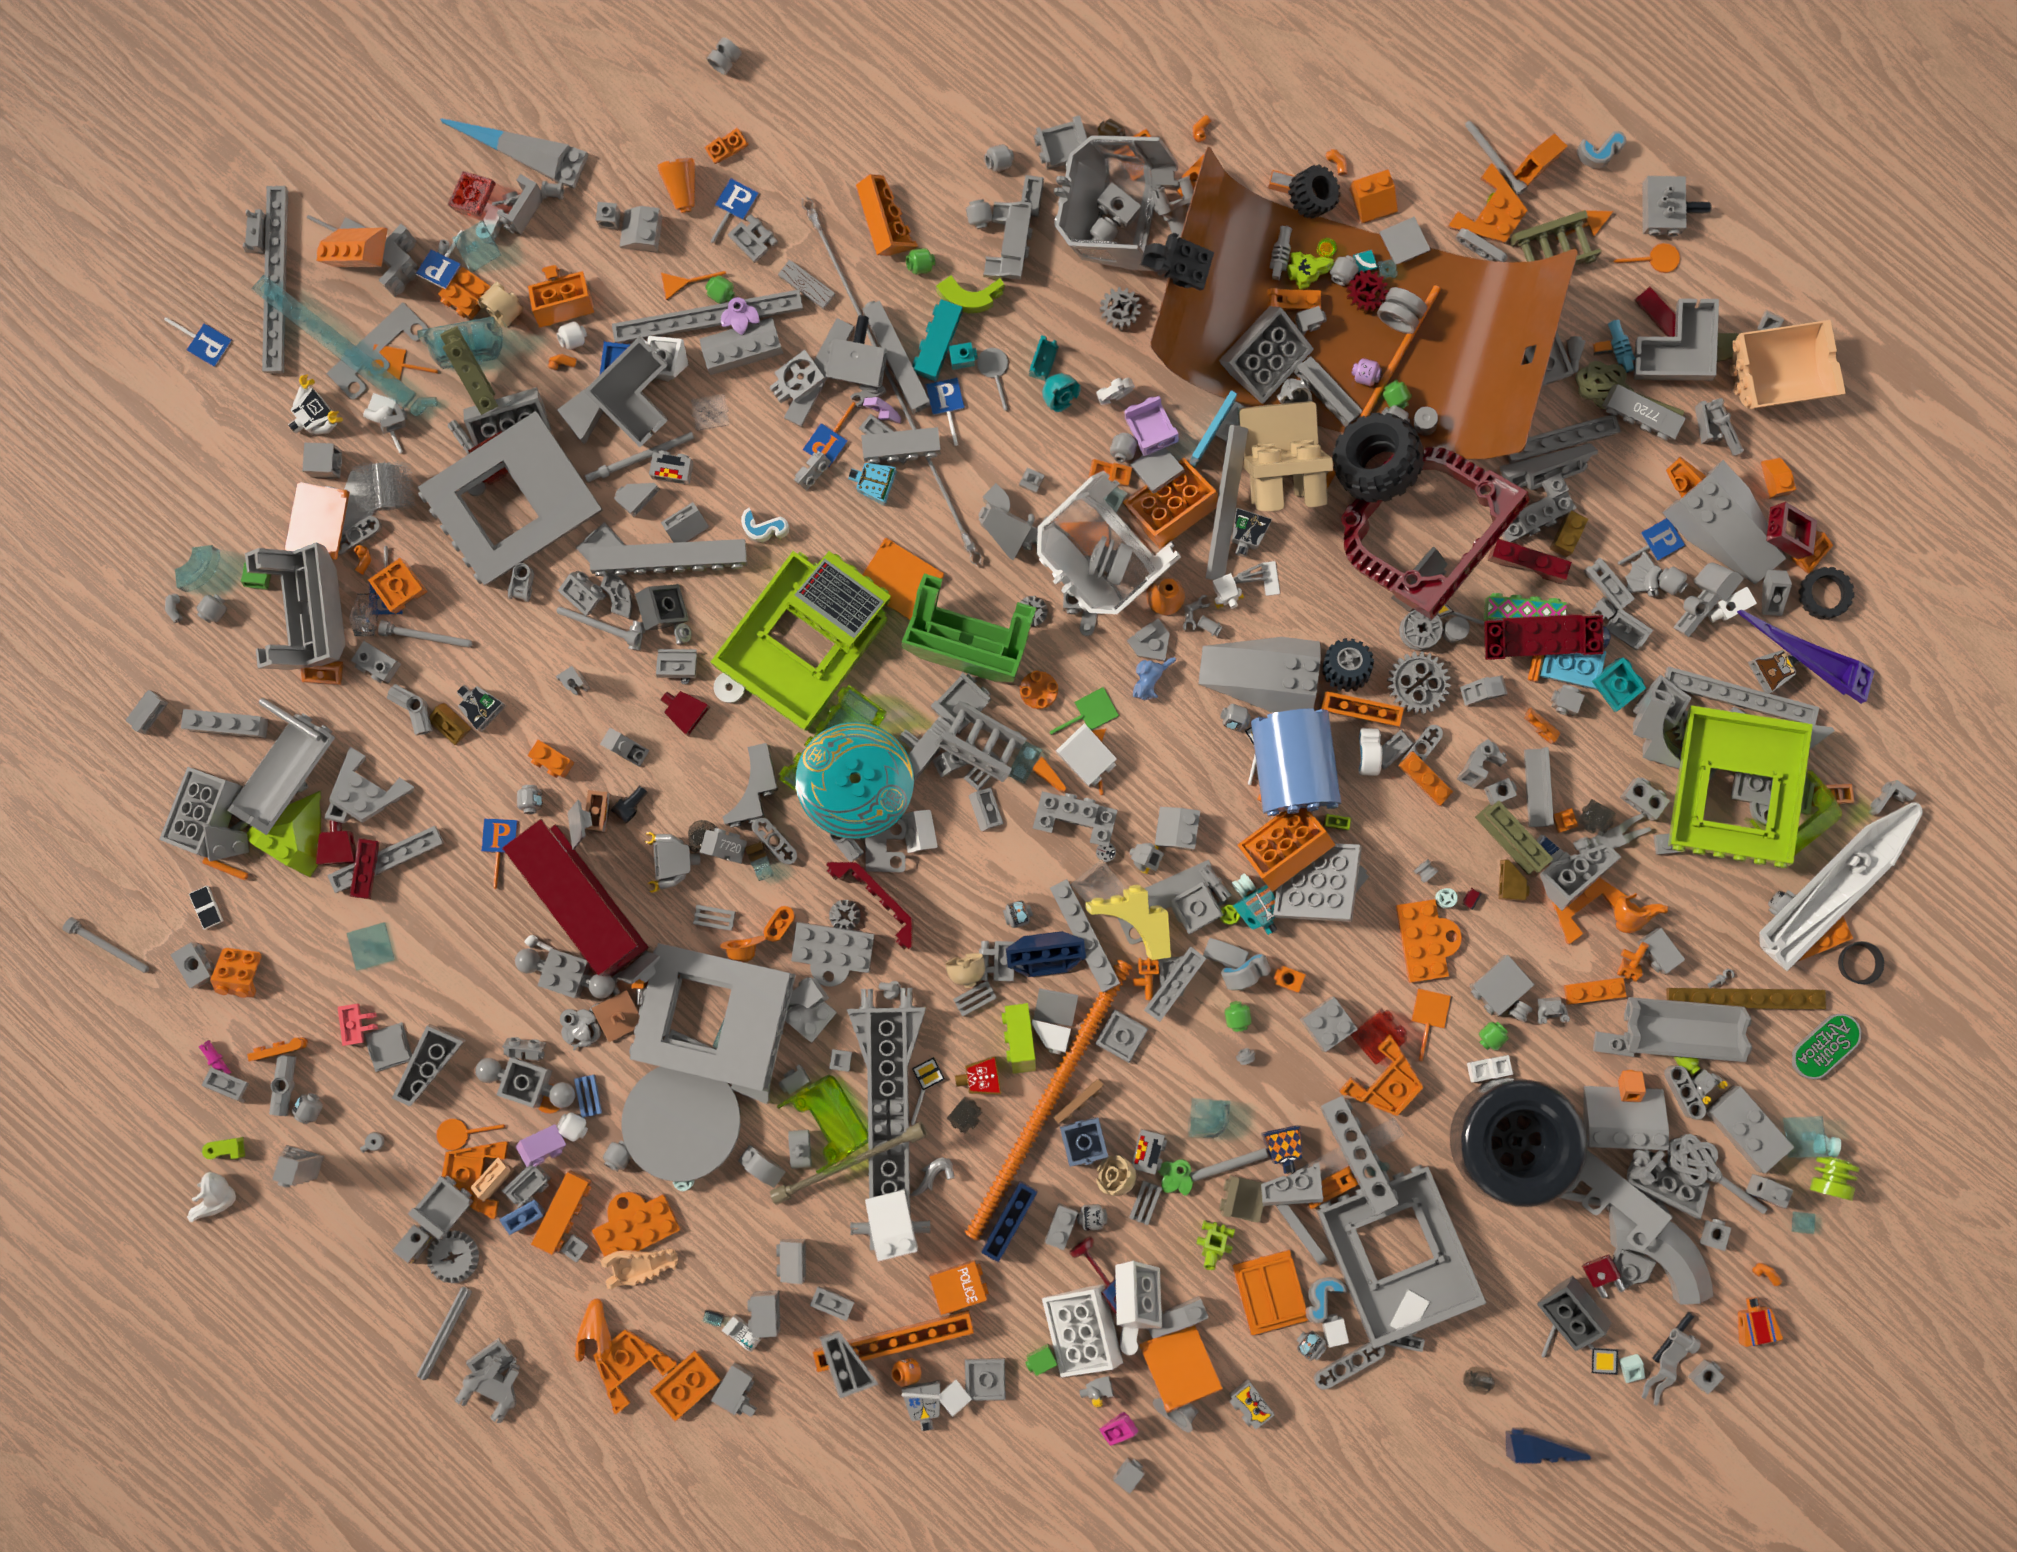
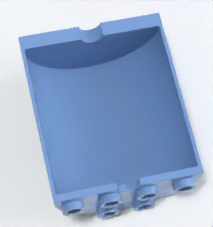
(1295, 761)

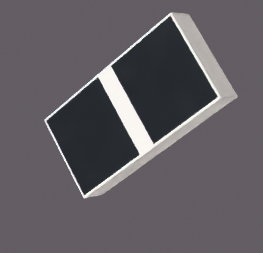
(206, 907)

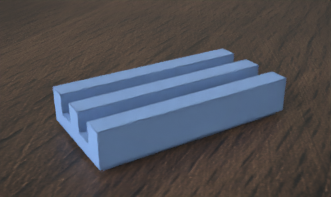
(587, 1094)

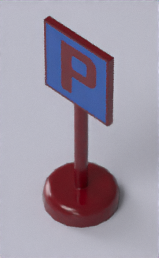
(1109, 1292)

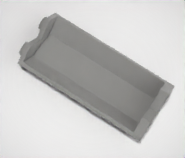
(1687, 1029)

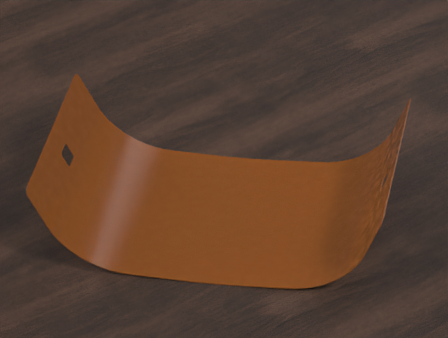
(1458, 362)

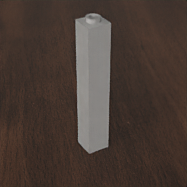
(896, 357)

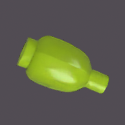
(1688, 1063)

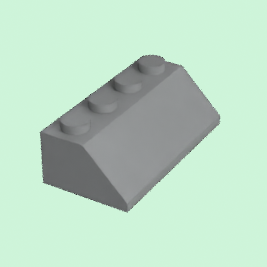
(732, 350)
(510, 411)

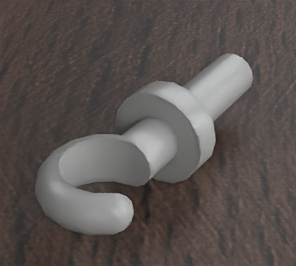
(1721, 978)

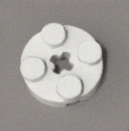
(1118, 390)

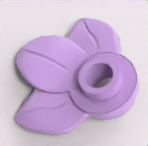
(739, 317)

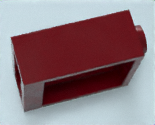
(1805, 531)

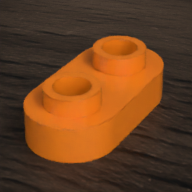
(779, 923)

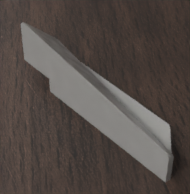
(1540, 468)

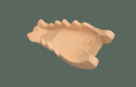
(636, 1267)

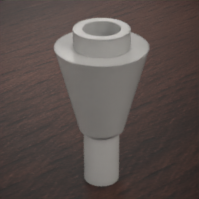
(1575, 349)

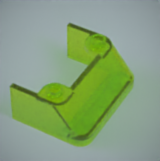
(1827, 815)
(834, 1116)

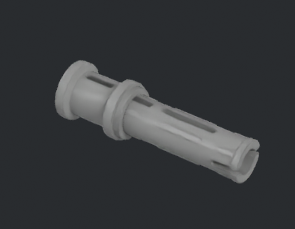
(1722, 418)

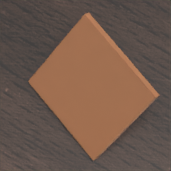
(617, 1015)

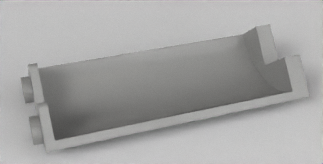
(280, 775)

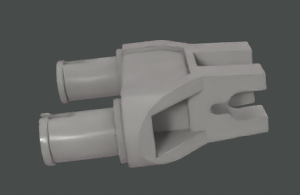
(493, 1386)

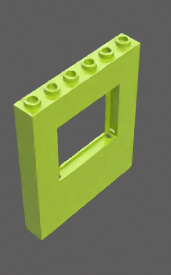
(776, 672)
(1746, 746)

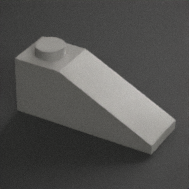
(1180, 1317)

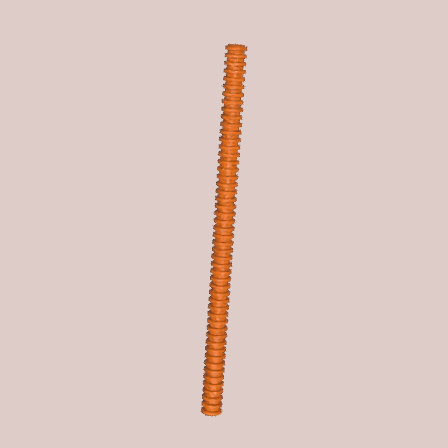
(1045, 1106)

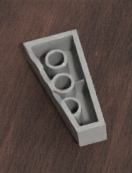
(297, 1167)

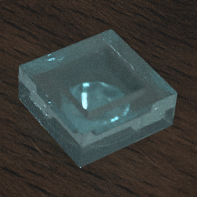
(1803, 1222)

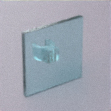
(476, 246)
(370, 946)
(1806, 1136)

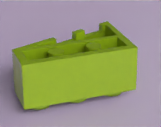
(1019, 1038)

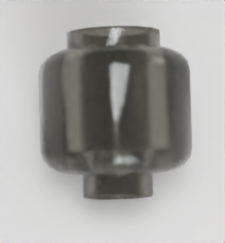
(1478, 1380)

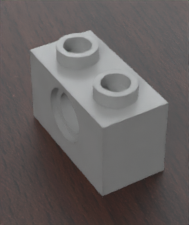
(1114, 195)
(184, 961)

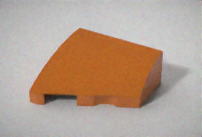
(1543, 727)

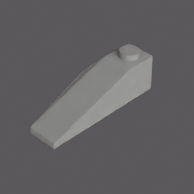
(1572, 876)

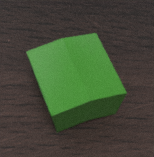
(255, 580)

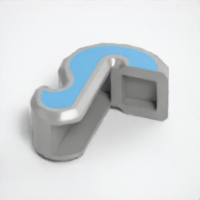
(1599, 158)
(1247, 973)
(1318, 1297)

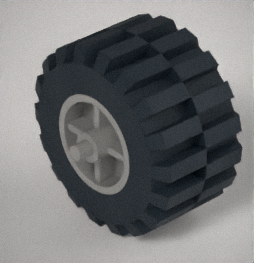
(1348, 665)

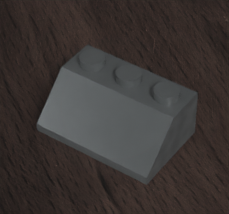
(1430, 565)
(1574, 1313)

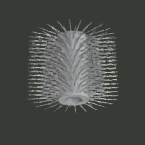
(383, 487)

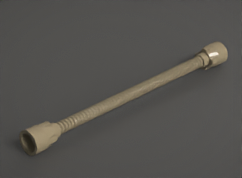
(783, 1193)

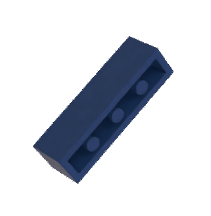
(1009, 1221)

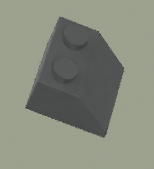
(661, 606)

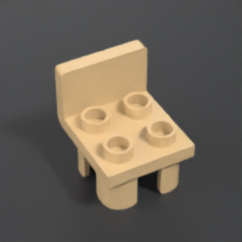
(1280, 443)

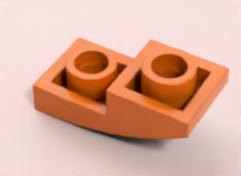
(727, 146)

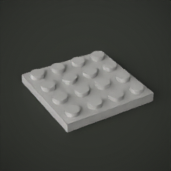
(1322, 888)

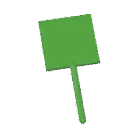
(1094, 709)

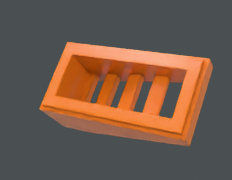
(1044, 770)
(1848, 792)

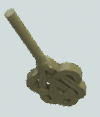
(1607, 378)

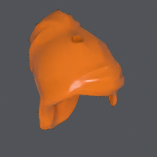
(1631, 917)

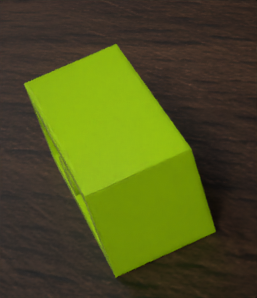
(1337, 822)

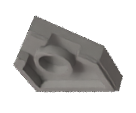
(1150, 641)
(1632, 1266)

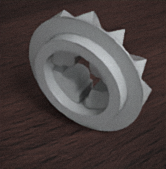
(1036, 602)
(834, 914)

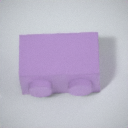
(541, 1146)

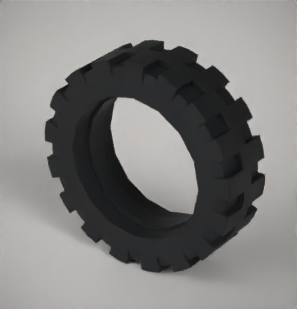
(1840, 579)

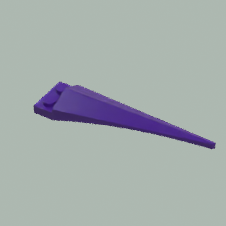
(1841, 672)

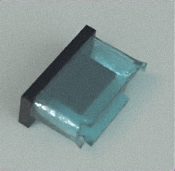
(713, 1318)

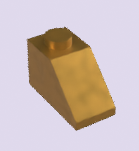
(1512, 883)

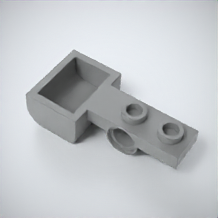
(1716, 584)

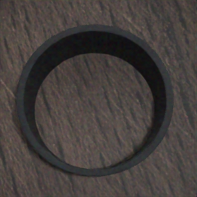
(1879, 962)

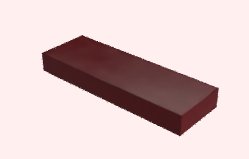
(1657, 311)
(364, 868)

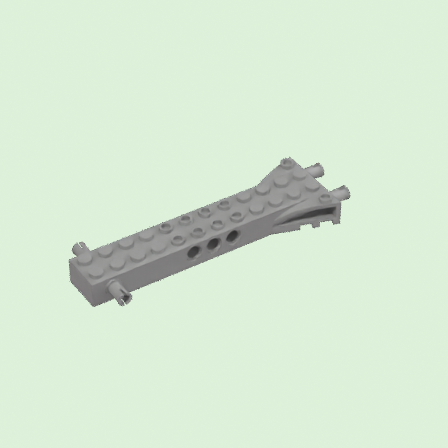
(887, 1045)

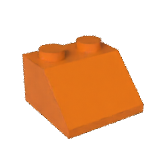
(1374, 196)

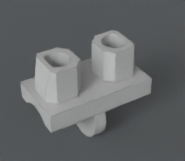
(1645, 1163)

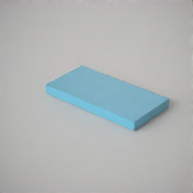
(1213, 428)

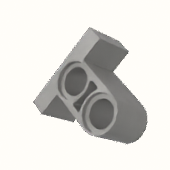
(1483, 689)

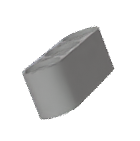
(1691, 1099)

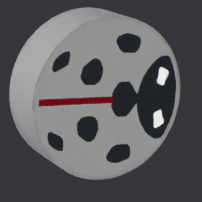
(1106, 853)

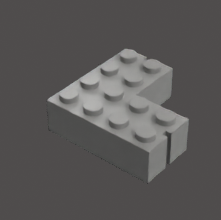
(1688, 354)
(621, 395)

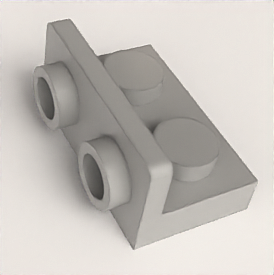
(581, 592)

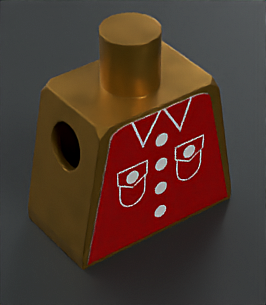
(981, 1077)

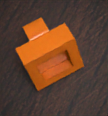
(1565, 820)

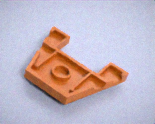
(1500, 213)
(1599, 887)
(1393, 1088)
(467, 1166)
(625, 1357)

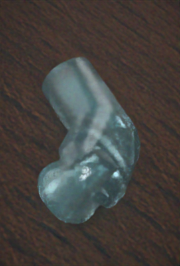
(422, 403)

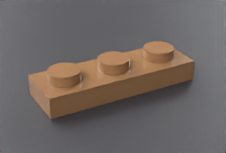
(1079, 1102)

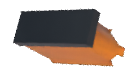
(1602, 347)

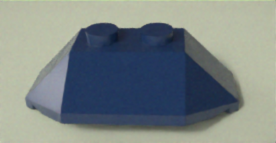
(1045, 953)

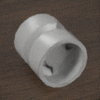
(723, 57)

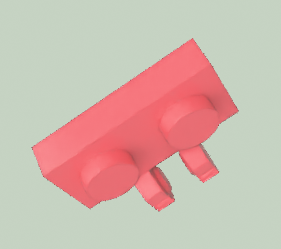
(351, 1024)

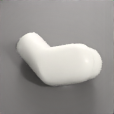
(378, 415)

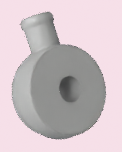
(369, 1144)

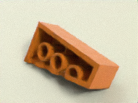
(884, 217)

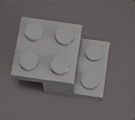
(401, 265)

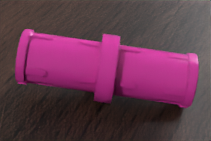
(214, 1059)

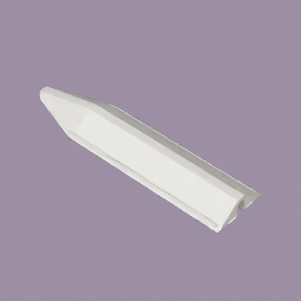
(1838, 886)

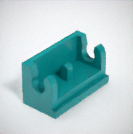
(1043, 359)

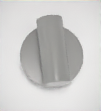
(682, 633)
(890, 989)

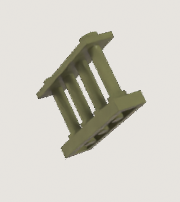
(1557, 227)
(469, 370)
(1513, 837)

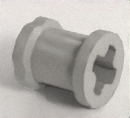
(552, 190)

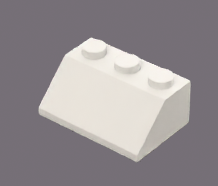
(1138, 1295)

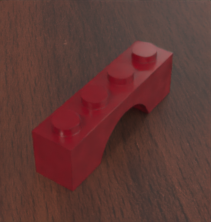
(1515, 555)

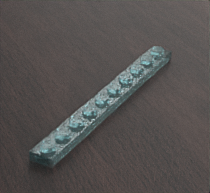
(333, 341)

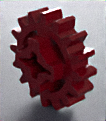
(1370, 283)

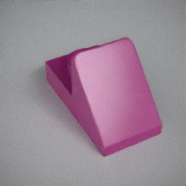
(1119, 1429)

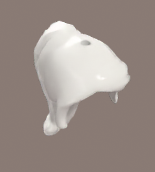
(216, 1197)

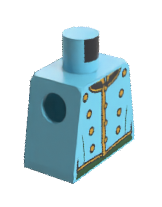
(874, 481)

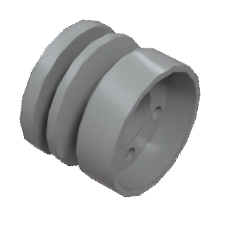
(1110, 560)

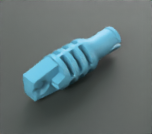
(1621, 346)

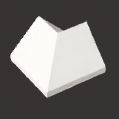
(673, 352)

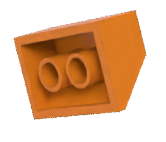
(560, 299)

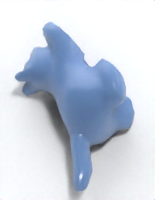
(1149, 675)

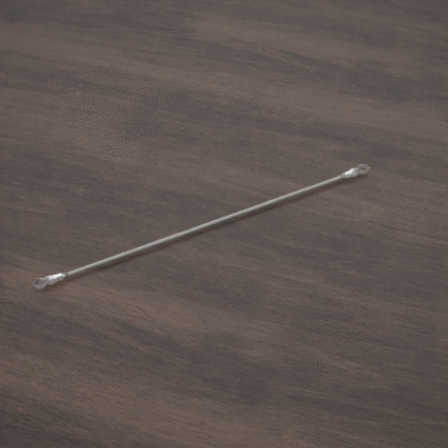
(813, 216)

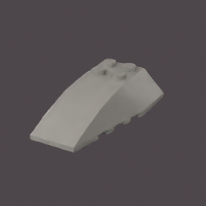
(1726, 523)
(1264, 672)

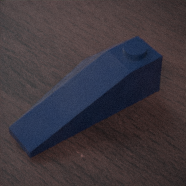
(1530, 1448)

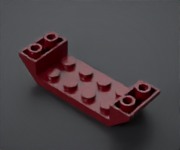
(1543, 635)
(843, 869)

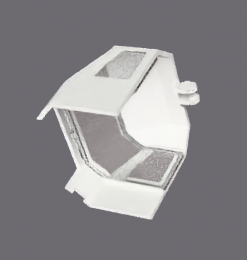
(1070, 537)

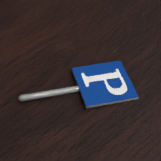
(735, 200)

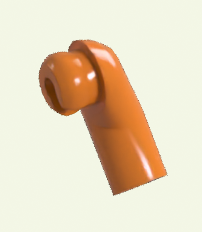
(1339, 159)

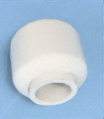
(571, 335)
(572, 1126)

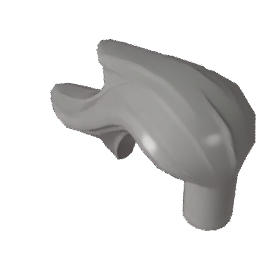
(932, 1171)

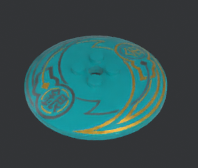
(848, 807)

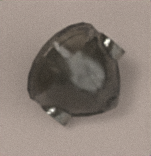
(696, 833)

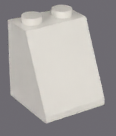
(1086, 756)

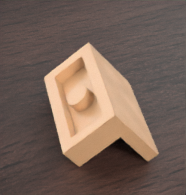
(492, 1179)

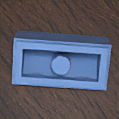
(522, 1217)

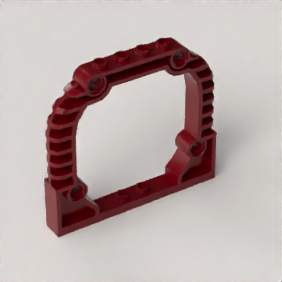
(1433, 592)

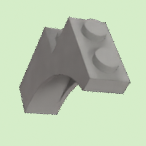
(1649, 725)
(761, 781)

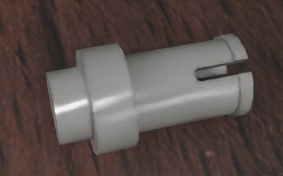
(637, 626)

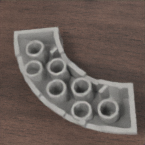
(1673, 1251)

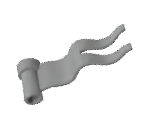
(1612, 837)
(1668, 1362)

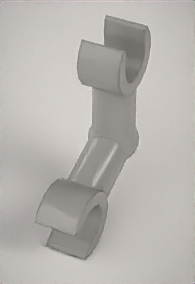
(1189, 608)

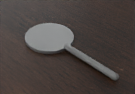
(992, 364)

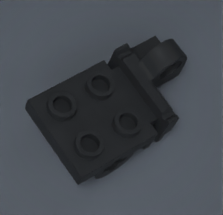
(1180, 261)

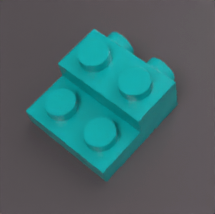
(1619, 683)

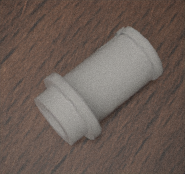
(1209, 626)

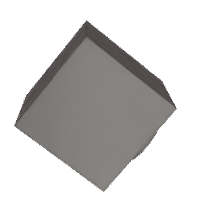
(322, 460)

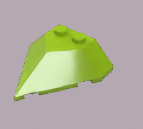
(294, 835)

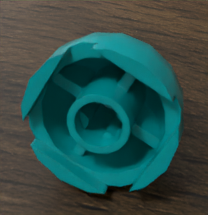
(1059, 391)

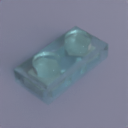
(1025, 762)

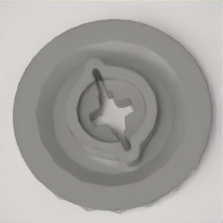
(464, 1265)

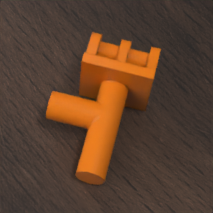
(1632, 968)
(1148, 980)

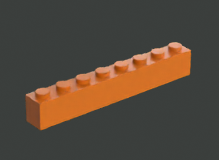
(905, 1338)

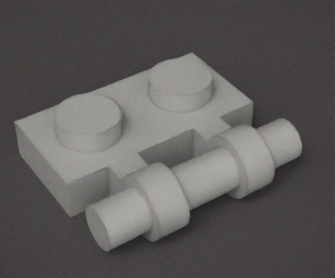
(748, 242)
(1000, 968)

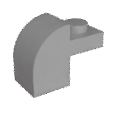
(998, 498)
(761, 1166)

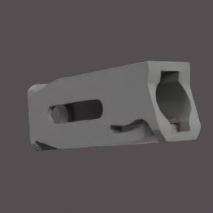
(925, 748)

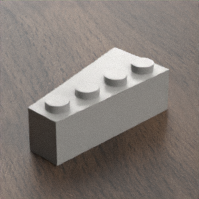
(429, 1058)

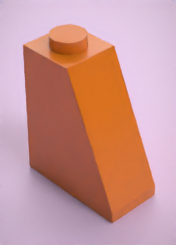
(1540, 159)

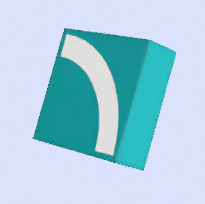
(1365, 261)

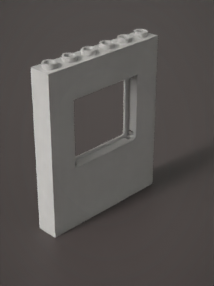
(541, 474)
(749, 1028)
(1442, 1281)

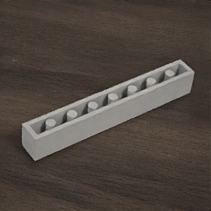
(668, 557)

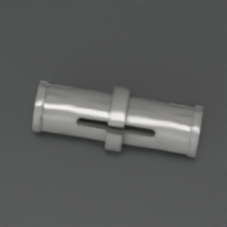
(1214, 883)

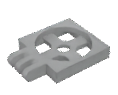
(783, 390)

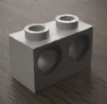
(1642, 803)

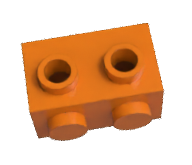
(550, 758)

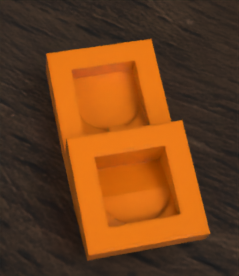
(1116, 471)

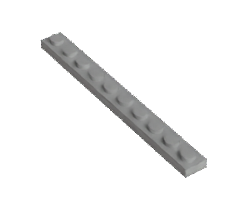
(276, 271)
(702, 317)

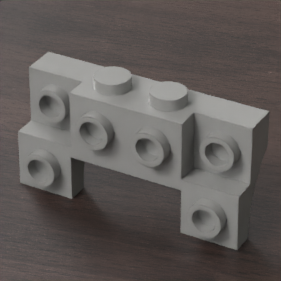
(1014, 247)
(1542, 512)
(1077, 812)

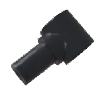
(626, 808)

